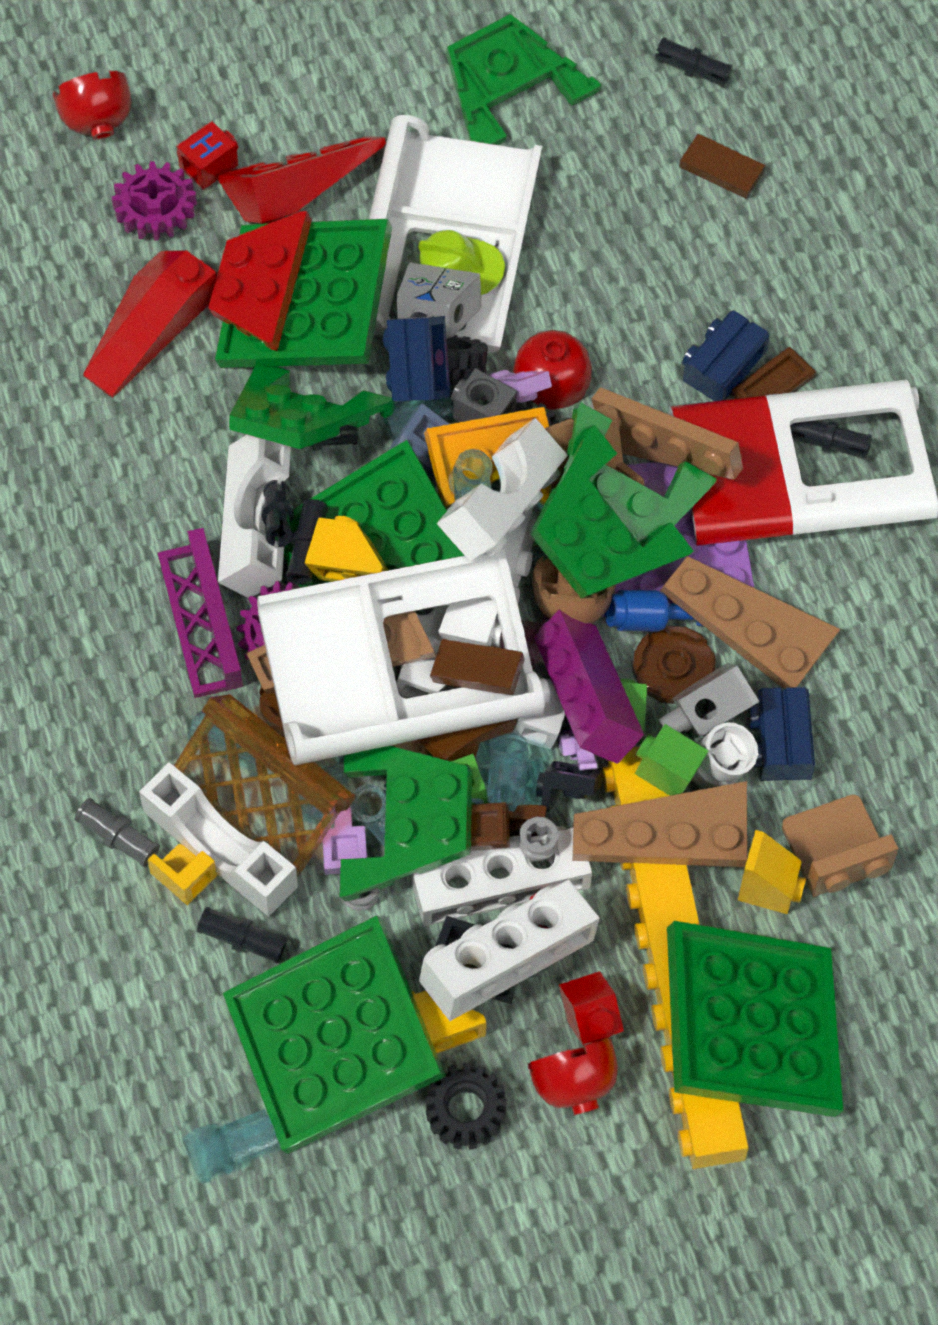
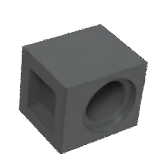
(482, 387)

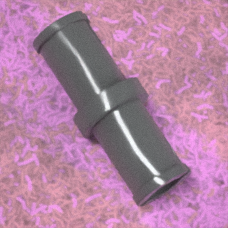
(116, 832)

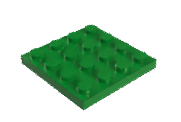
(331, 303)
(393, 508)
(753, 1019)
(333, 1034)

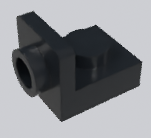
(568, 778)

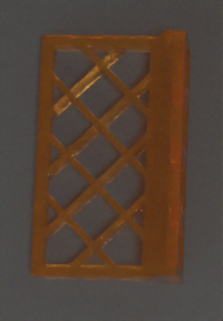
(270, 752)

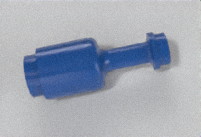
(643, 611)

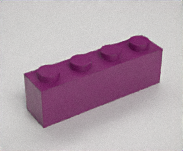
(588, 687)

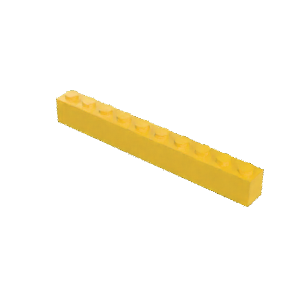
(663, 894)

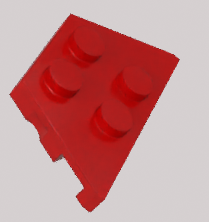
(260, 277)

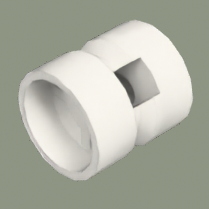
(729, 756)

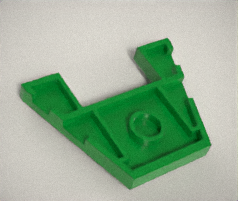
(501, 64)
(297, 420)
(635, 504)
(586, 534)
(423, 818)

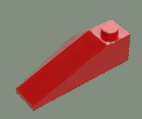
(277, 190)
(151, 314)

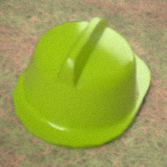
(457, 252)

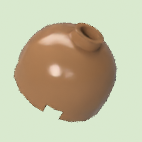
(555, 593)

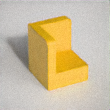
(183, 872)

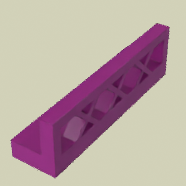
(215, 611)

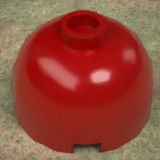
(94, 104)
(567, 366)
(576, 1076)

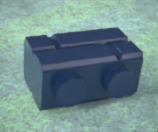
(725, 356)
(417, 358)
(783, 734)

